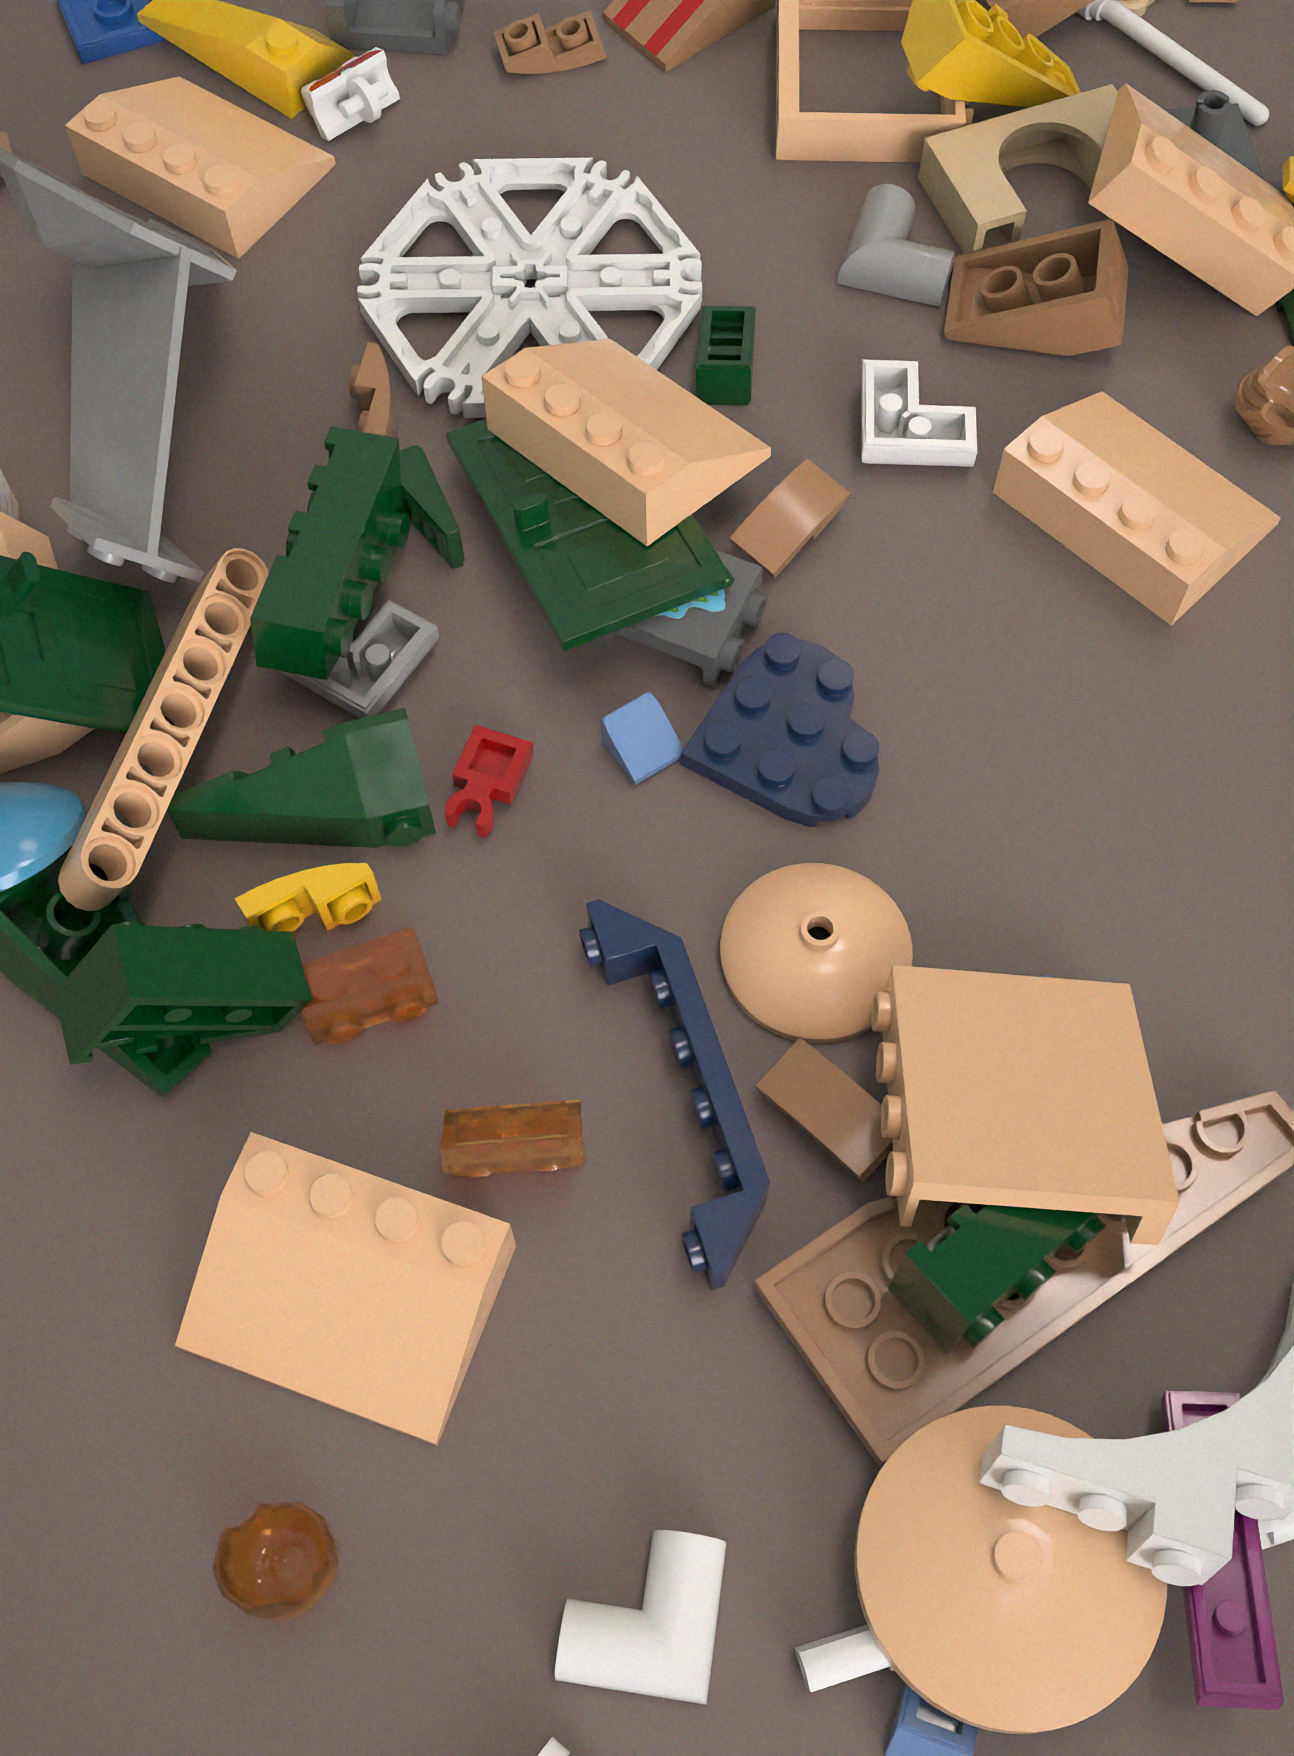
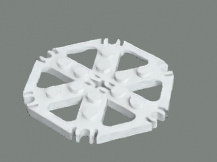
(507, 255)

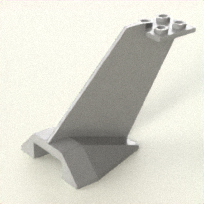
(124, 360)

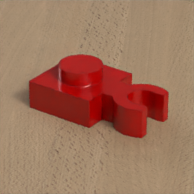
(486, 772)

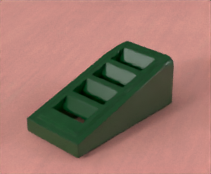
(726, 358)
(428, 506)

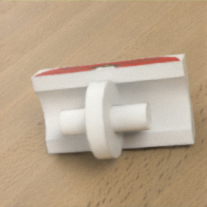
(350, 94)

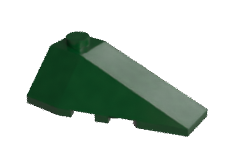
(345, 792)
(47, 939)

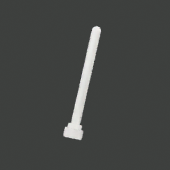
(1175, 56)

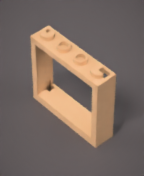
(848, 135)

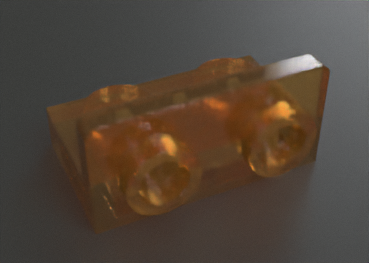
(367, 987)
(513, 1138)

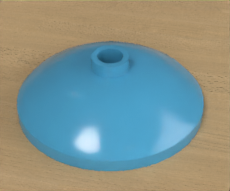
(35, 827)

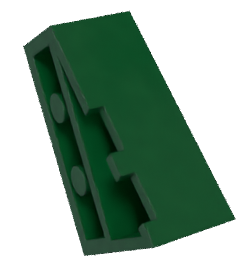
(178, 982)
(982, 1262)

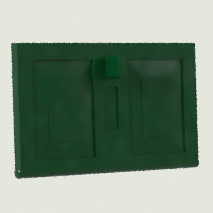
(574, 558)
(74, 646)

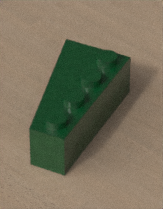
(332, 556)

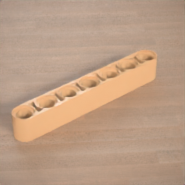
(206, 647)

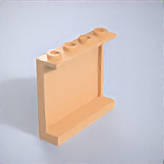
(1020, 1097)

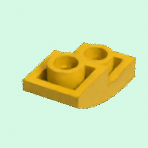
(332, 892)

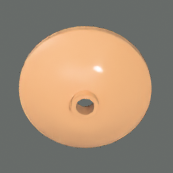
(805, 983)

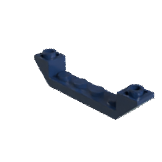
(635, 947)

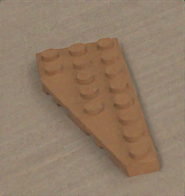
(889, 1369)

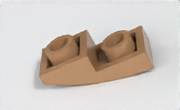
(533, 49)
(373, 391)
(789, 517)
(828, 1107)

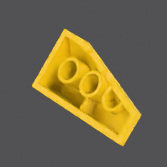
(248, 47)
(980, 56)

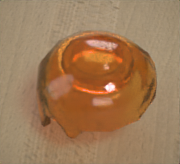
(277, 1561)

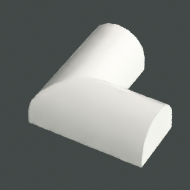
(909, 433)
(664, 1645)

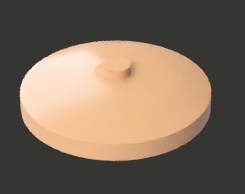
(996, 1603)

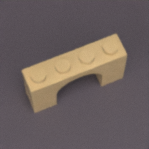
(967, 164)

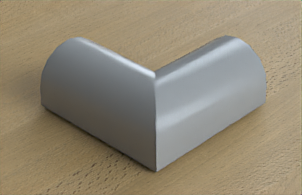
(884, 259)
(376, 662)

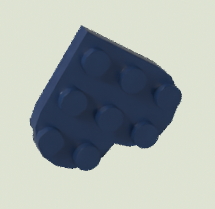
(788, 736)

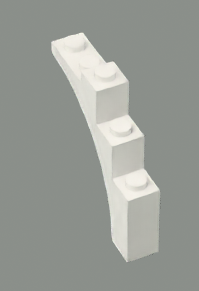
(1168, 1487)

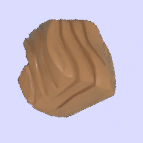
(1267, 399)

